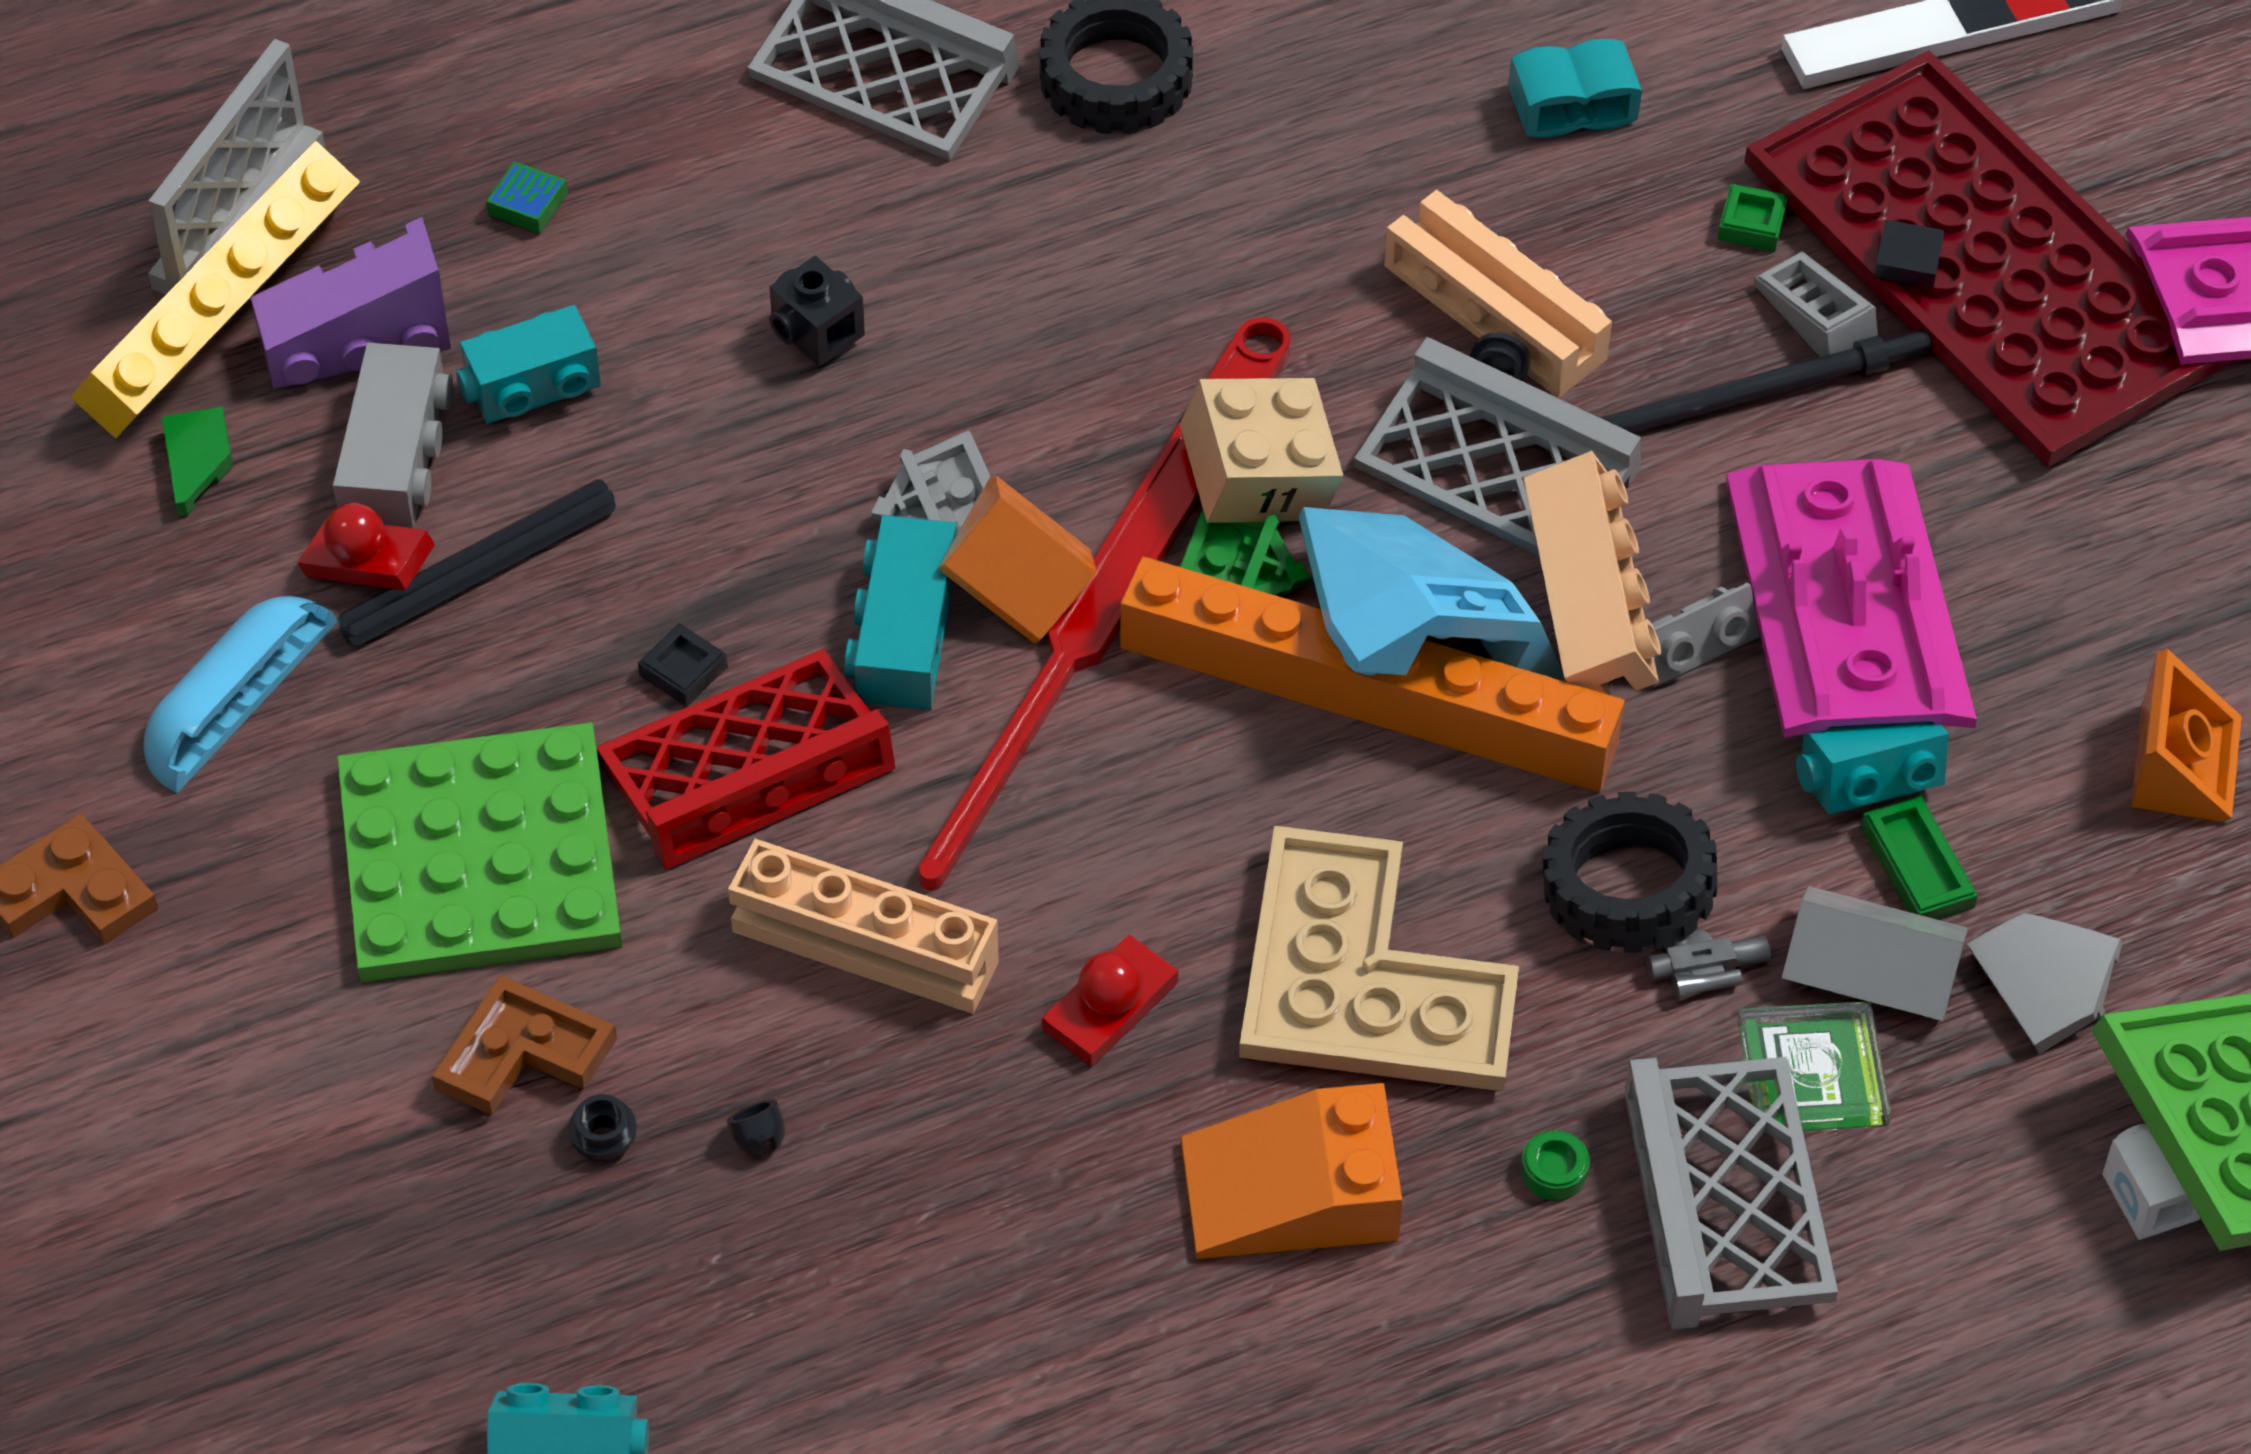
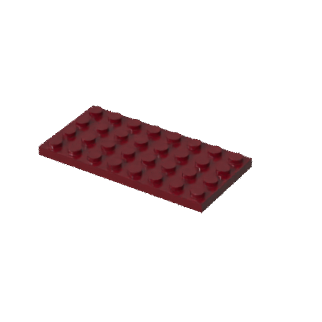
(2030, 284)

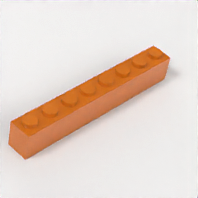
(1442, 698)

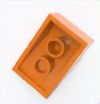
(1295, 1175)

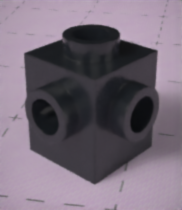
(816, 310)

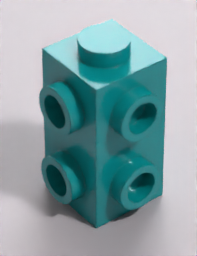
(528, 364)
(1871, 762)
(541, 1422)

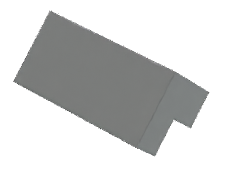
(1874, 953)

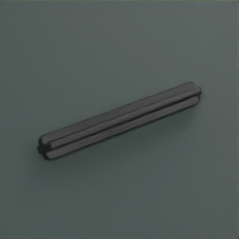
(477, 562)

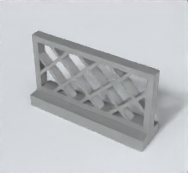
(915, 25)
(230, 165)
(1512, 407)
(1674, 1209)

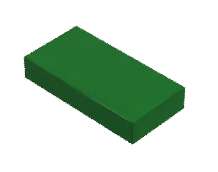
(1918, 859)

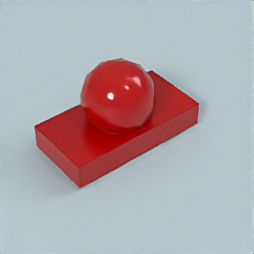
(364, 551)
(1109, 999)

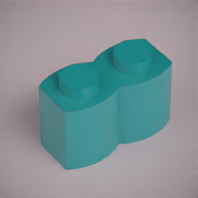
(1574, 88)

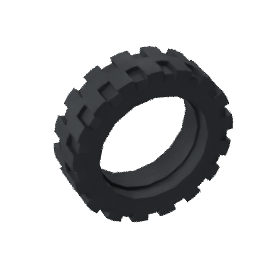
(1116, 105)
(1631, 921)

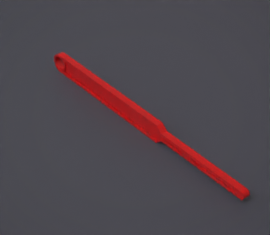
(1094, 618)

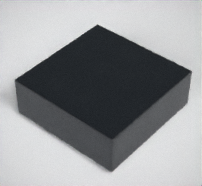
(1909, 253)
(682, 664)

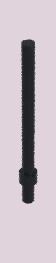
(1866, 356)

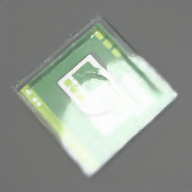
(1830, 1061)

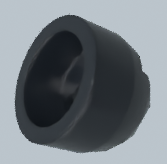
(757, 1124)

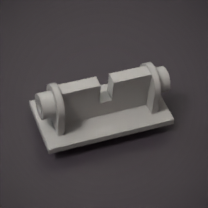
(1705, 631)

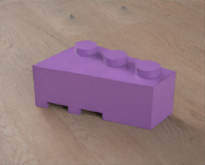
(323, 320)

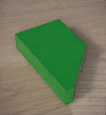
(196, 453)

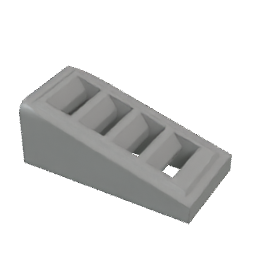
(1853, 314)

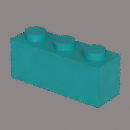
(902, 613)

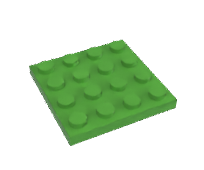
(477, 852)
(2193, 1090)

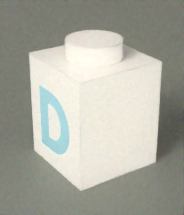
(2146, 1184)

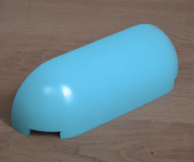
(230, 685)

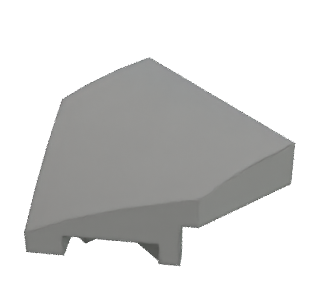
(937, 482)
(2048, 974)

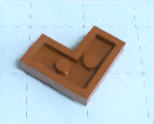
(75, 869)
(518, 1029)

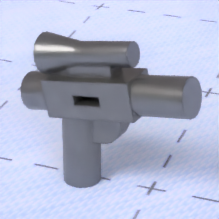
(1705, 963)

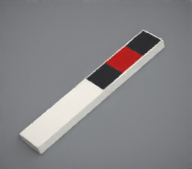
(1941, 26)

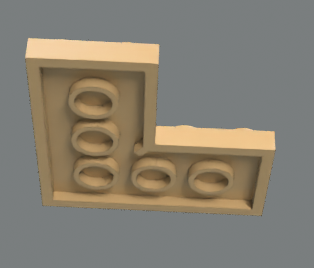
(1343, 1001)

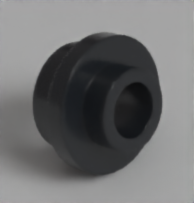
(599, 1112)

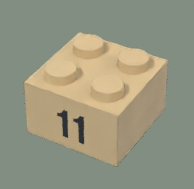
(1260, 448)

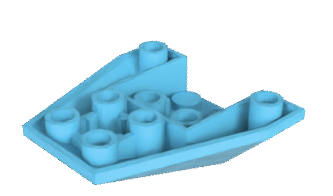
(1395, 582)

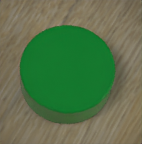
(1555, 1165)

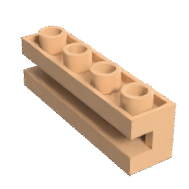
(1498, 289)
(1591, 574)
(864, 926)

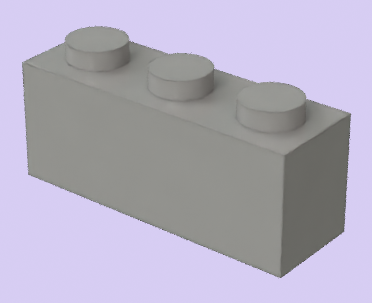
(393, 431)

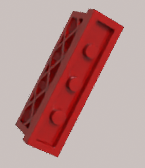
(765, 785)

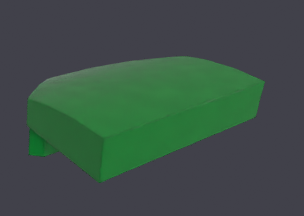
(1245, 555)

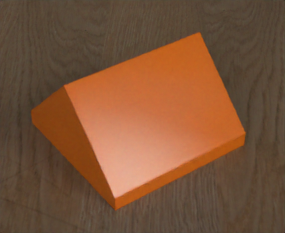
(1018, 561)
(2185, 745)

